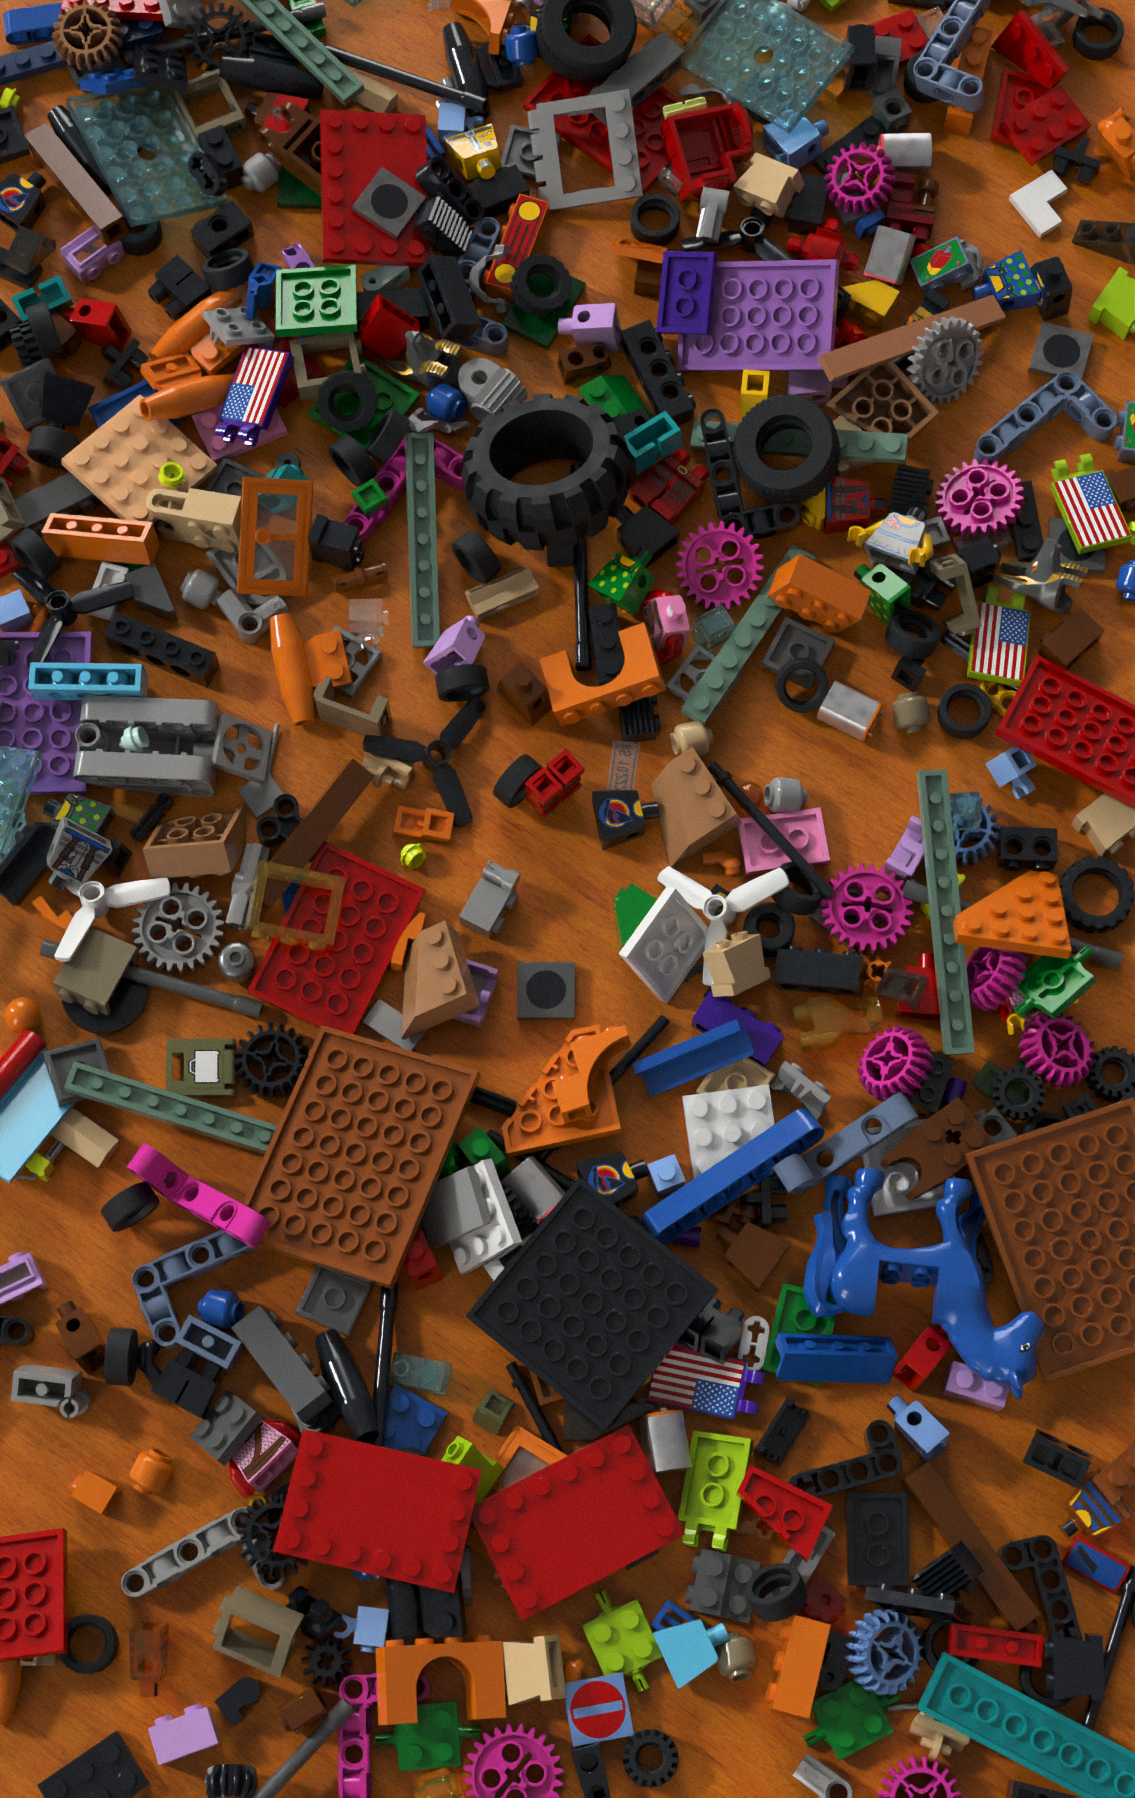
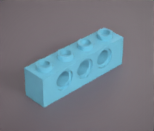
(78, 680)

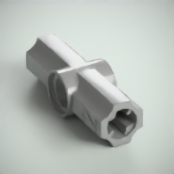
(242, 880)

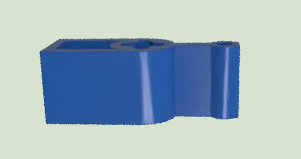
(261, 288)

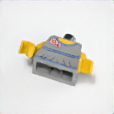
(897, 540)

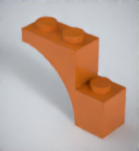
(492, 15)
(590, 1054)

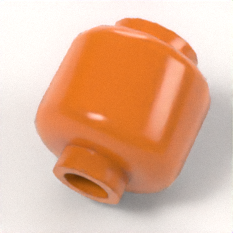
(151, 1471)

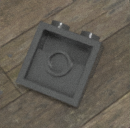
(721, 1585)

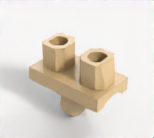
(388, 770)
(937, 1736)

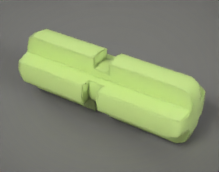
(689, 106)

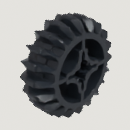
(202, 24)
(261, 1057)
(264, 1529)

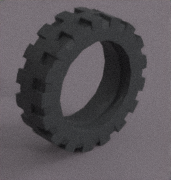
(1112, 872)

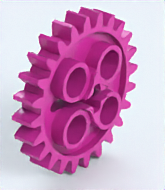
(980, 498)
(715, 541)
(864, 932)
(491, 1757)

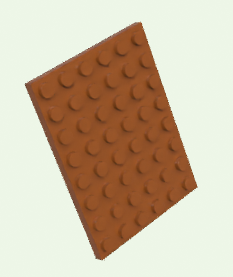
(359, 1154)
(1067, 1232)

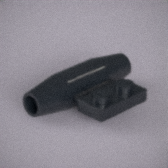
(476, 68)
(270, 69)
(69, 134)
(347, 1391)
(424, 1611)

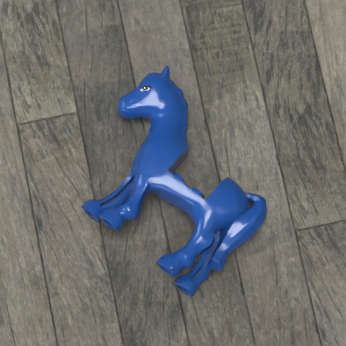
(851, 1261)

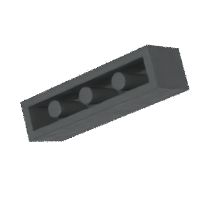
(643, 72)
(59, 496)
(282, 1364)

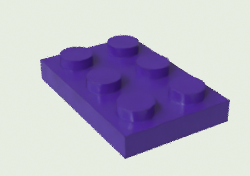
(686, 293)

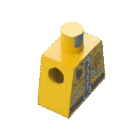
(475, 153)

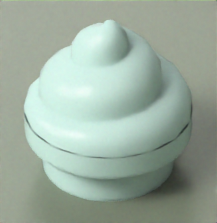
(134, 739)

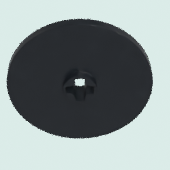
(125, 1008)

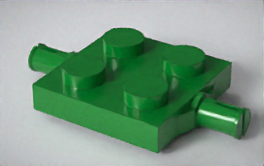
(1054, 983)
(850, 1719)
(431, 1741)

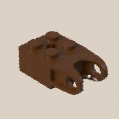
(297, 148)
(931, 1154)

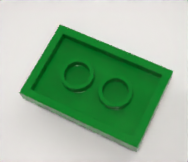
(793, 1317)

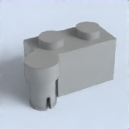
(490, 900)
(51, 1388)

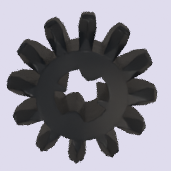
(317, 1658)
(231, 1781)

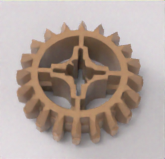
(100, 43)

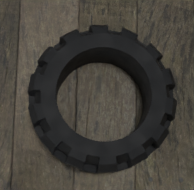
(552, 511)

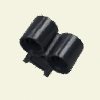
(283, 823)

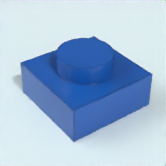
(868, 225)

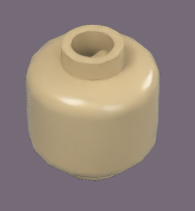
(691, 735)

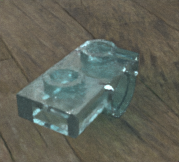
(420, 1373)

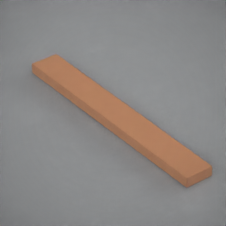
(898, 342)

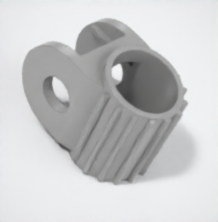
(489, 388)

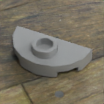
(976, 260)
(465, 1569)

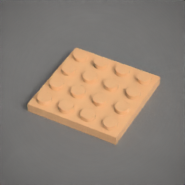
(126, 456)

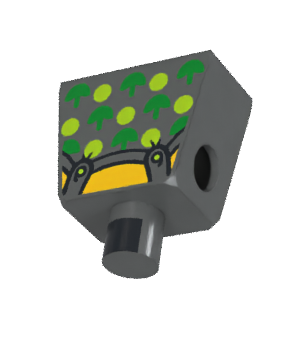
(83, 811)

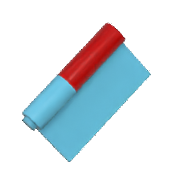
(26, 1104)

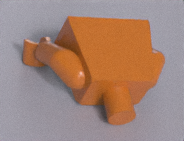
(1118, 141)

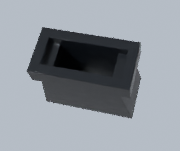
(861, 65)
(335, 543)
(1074, 1666)

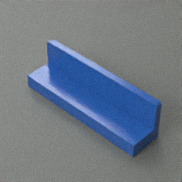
(695, 1057)
(835, 1358)

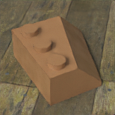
(884, 402)
(690, 807)
(197, 845)
(436, 980)

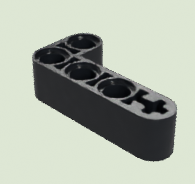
(870, 1462)
(1046, 1596)

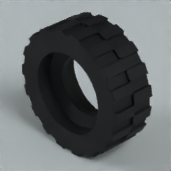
(555, 271)
(342, 380)

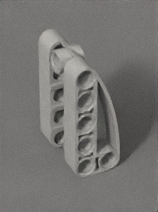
(178, 749)

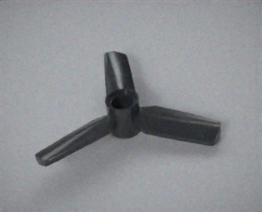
(749, 237)
(66, 609)
(444, 775)

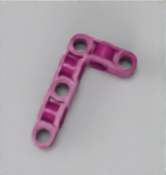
(393, 474)
(198, 1197)
(356, 1778)

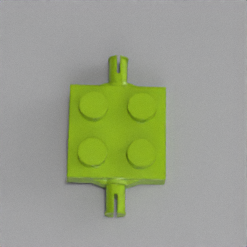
(622, 1640)

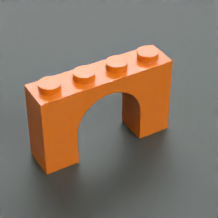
(638, 679)
(400, 1667)

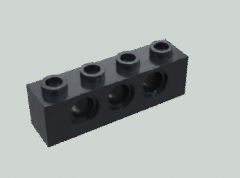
(643, 338)
(161, 649)

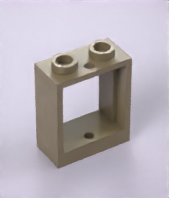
(204, 85)
(309, 388)
(264, 1614)

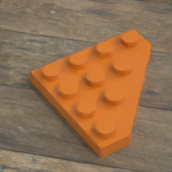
(1019, 918)
(539, 1120)

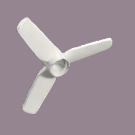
(738, 900)
(96, 904)

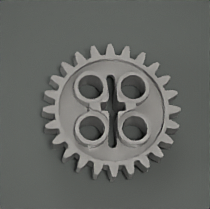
(946, 359)
(166, 950)

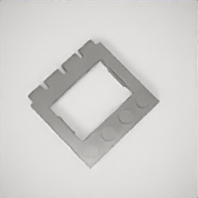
(622, 146)

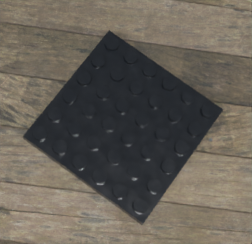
(592, 1303)

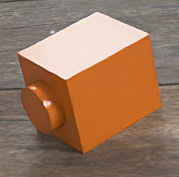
(95, 1492)

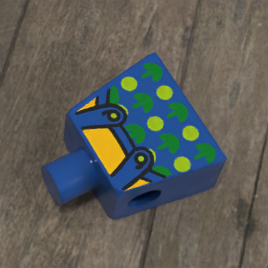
(1010, 283)

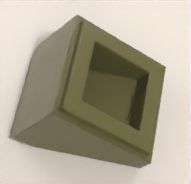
(493, 1411)

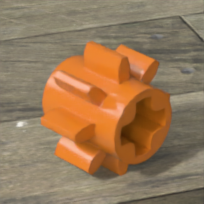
(875, 967)

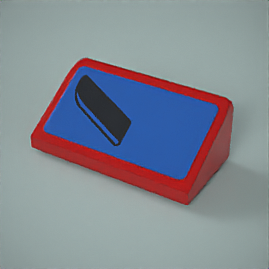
(1095, 1564)

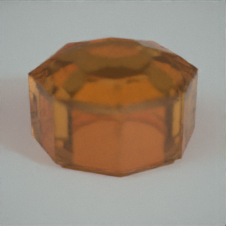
(753, 791)

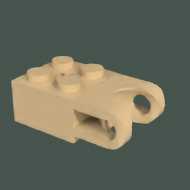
(198, 517)

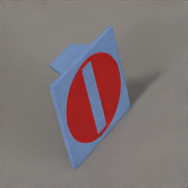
(598, 1709)

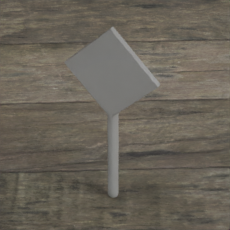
(262, 796)

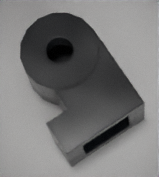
(243, 1693)

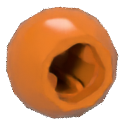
(22, 1014)

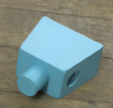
(690, 1648)

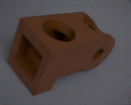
(582, 361)

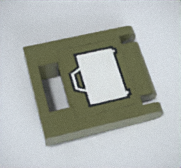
(206, 1067)

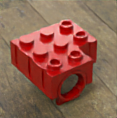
(706, 146)

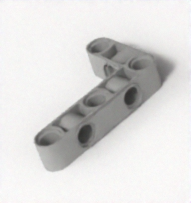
(211, 1542)

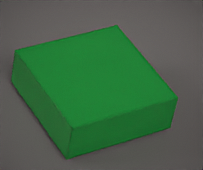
(369, 497)

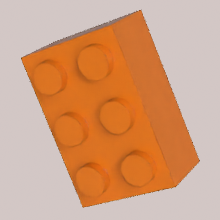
(818, 594)
(797, 1666)

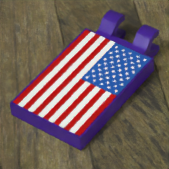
(253, 394)
(703, 1385)

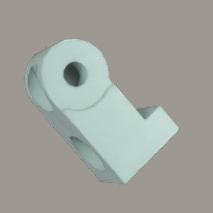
(385, 278)

